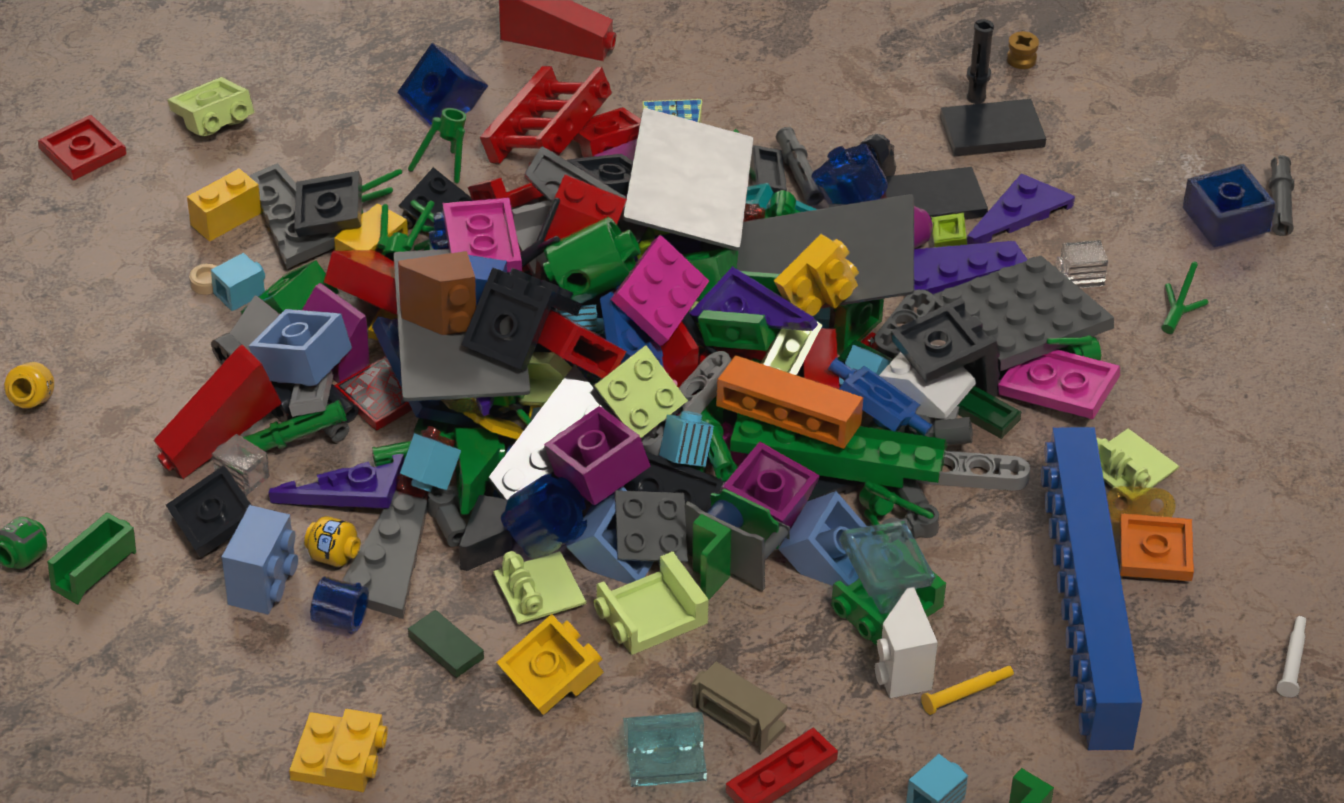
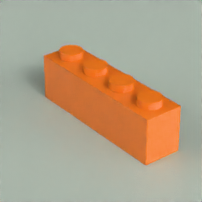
(789, 401)

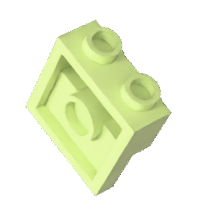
(212, 106)

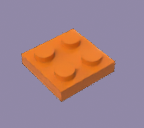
(1156, 547)

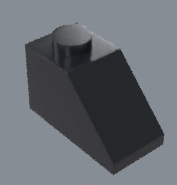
(485, 534)

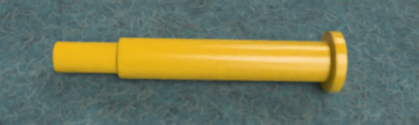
(933, 701)

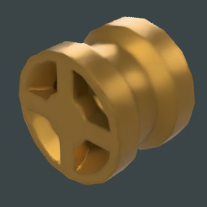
(1022, 50)

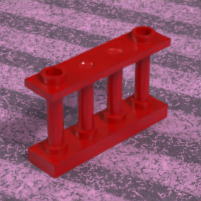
(539, 97)

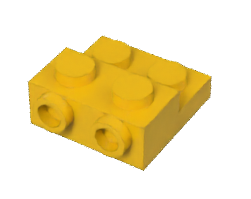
(818, 276)
(551, 664)
(339, 750)

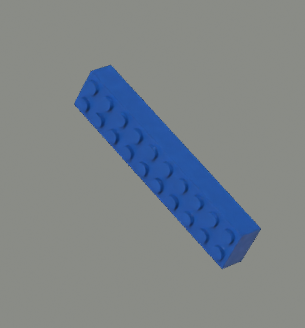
(1091, 589)

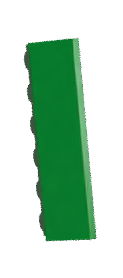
(869, 456)

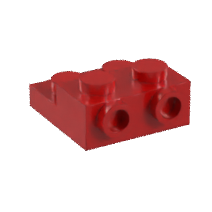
(607, 131)

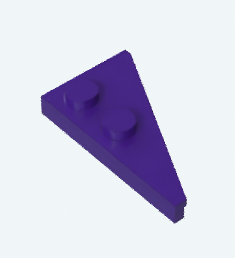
(1018, 207)
(742, 294)
(345, 487)

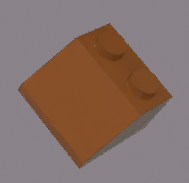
(438, 292)

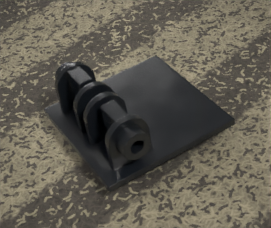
(431, 188)

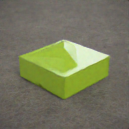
(949, 230)

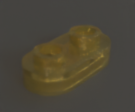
(1139, 501)

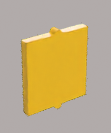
(497, 425)

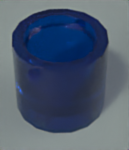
(339, 604)

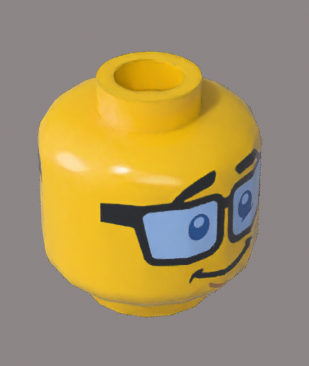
(332, 541)

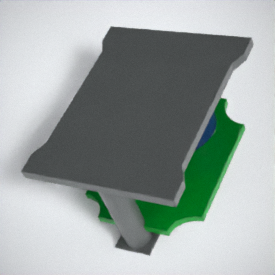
(752, 533)

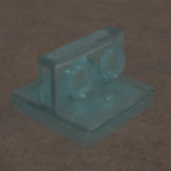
(886, 561)
(665, 749)

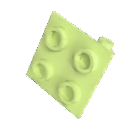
(640, 392)
(1133, 461)
(537, 586)

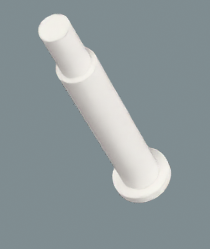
(1288, 685)

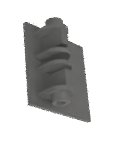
(650, 525)

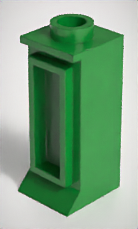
(90, 556)

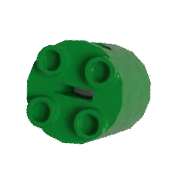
(592, 260)

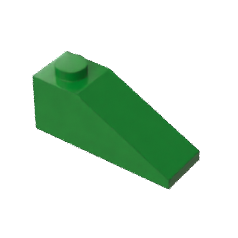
(475, 463)

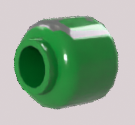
(22, 542)

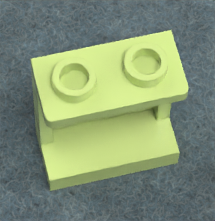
(653, 606)

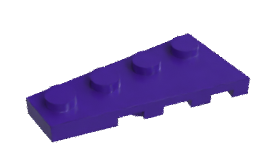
(954, 265)

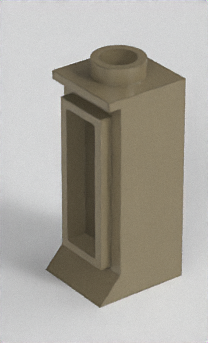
(739, 705)

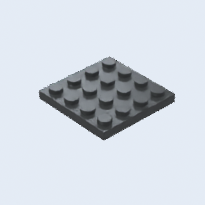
(1028, 306)

